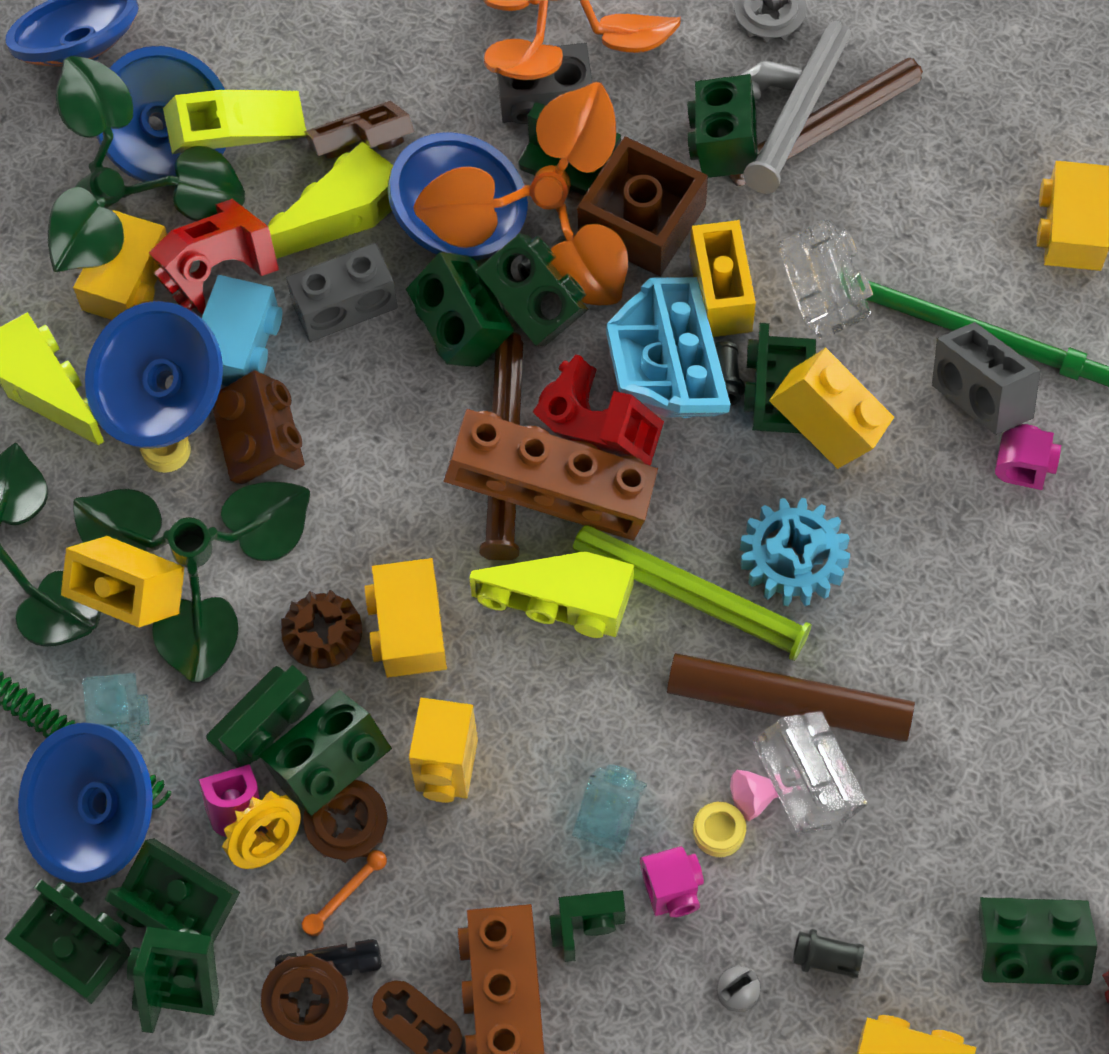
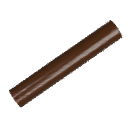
(790, 696)

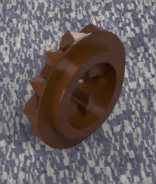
(308, 647)
(369, 814)
(323, 1014)

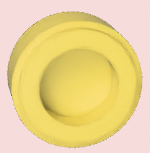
(167, 458)
(719, 829)

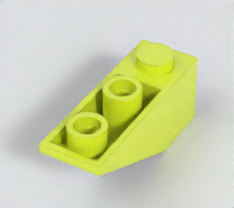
(233, 118)
(338, 205)
(38, 380)
(564, 588)

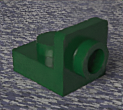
(591, 912)

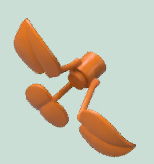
(534, 61)
(570, 127)

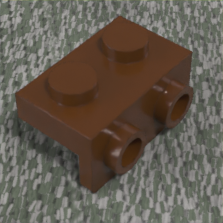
(256, 427)

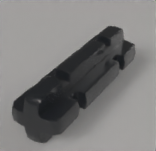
(363, 956)

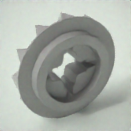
(789, 19)

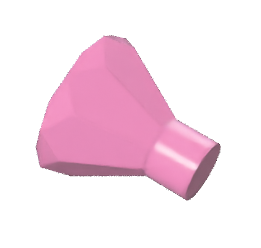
(751, 793)

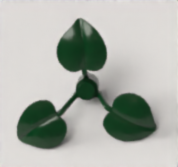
(80, 225)
(262, 516)
(45, 615)

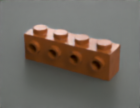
(551, 474)
(503, 981)

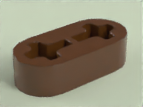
(426, 1014)

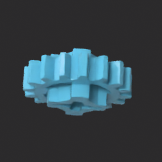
(779, 566)

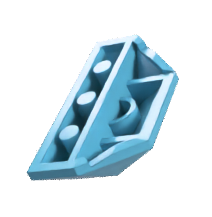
(667, 350)

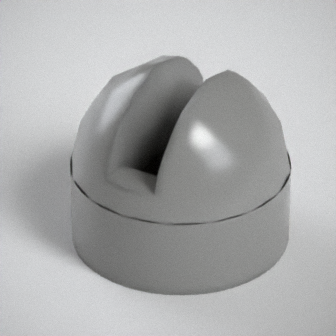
(745, 996)

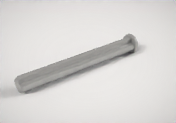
(764, 172)

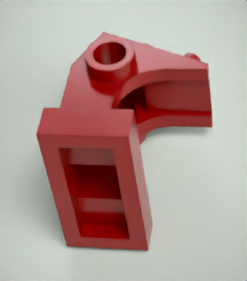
(221, 237)
(621, 429)

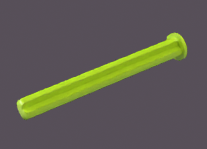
(698, 592)

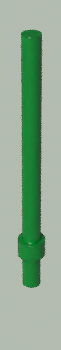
(1071, 362)

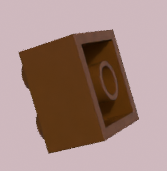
(645, 201)

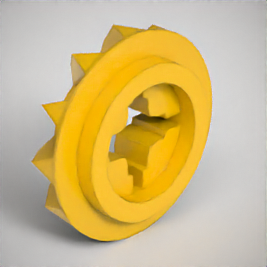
(255, 849)

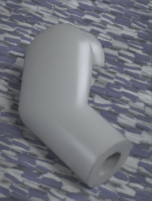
(772, 74)

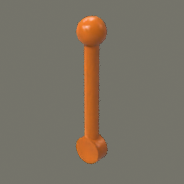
(314, 923)

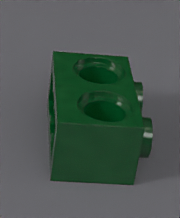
(723, 125)
(525, 297)
(459, 310)
(325, 752)

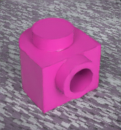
(1027, 456)
(221, 804)
(672, 881)

